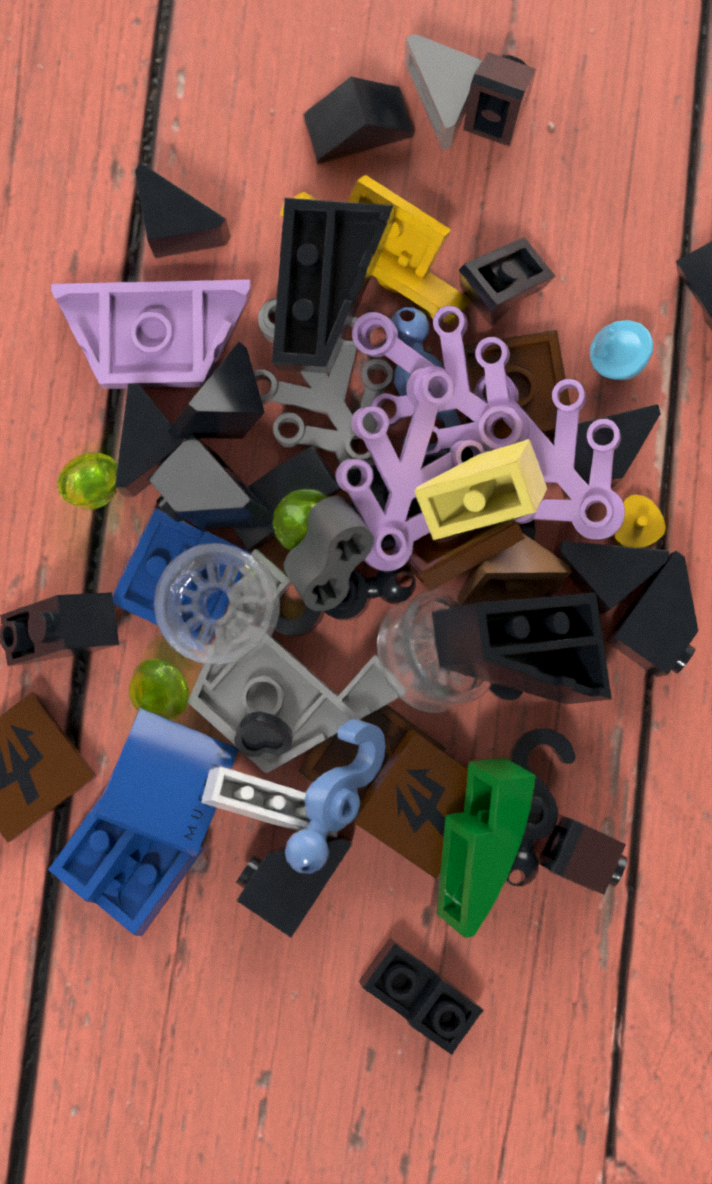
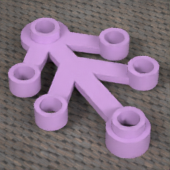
(455, 364)
(558, 465)
(401, 474)

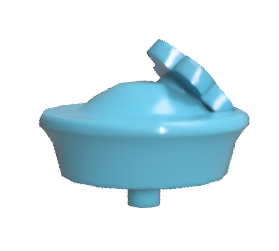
(621, 350)

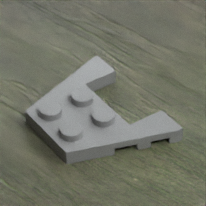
(286, 688)

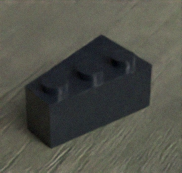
(323, 276)
(528, 645)

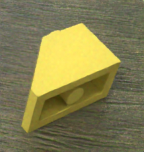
(483, 491)

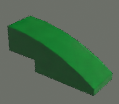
(483, 841)

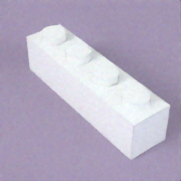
(257, 799)

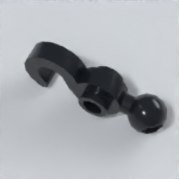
(361, 591)
(543, 809)

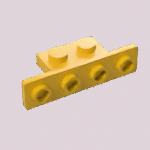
(409, 251)

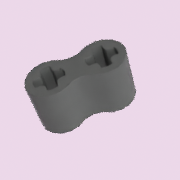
(328, 553)

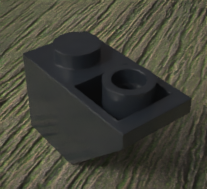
(59, 628)

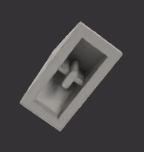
(442, 83)

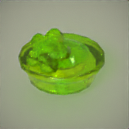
(88, 481)
(292, 515)
(159, 689)

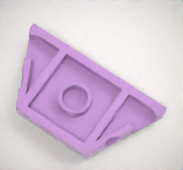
(153, 330)

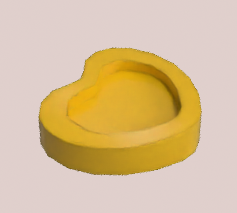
(641, 524)

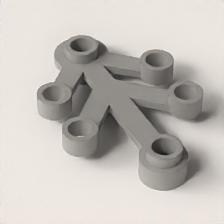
(324, 396)

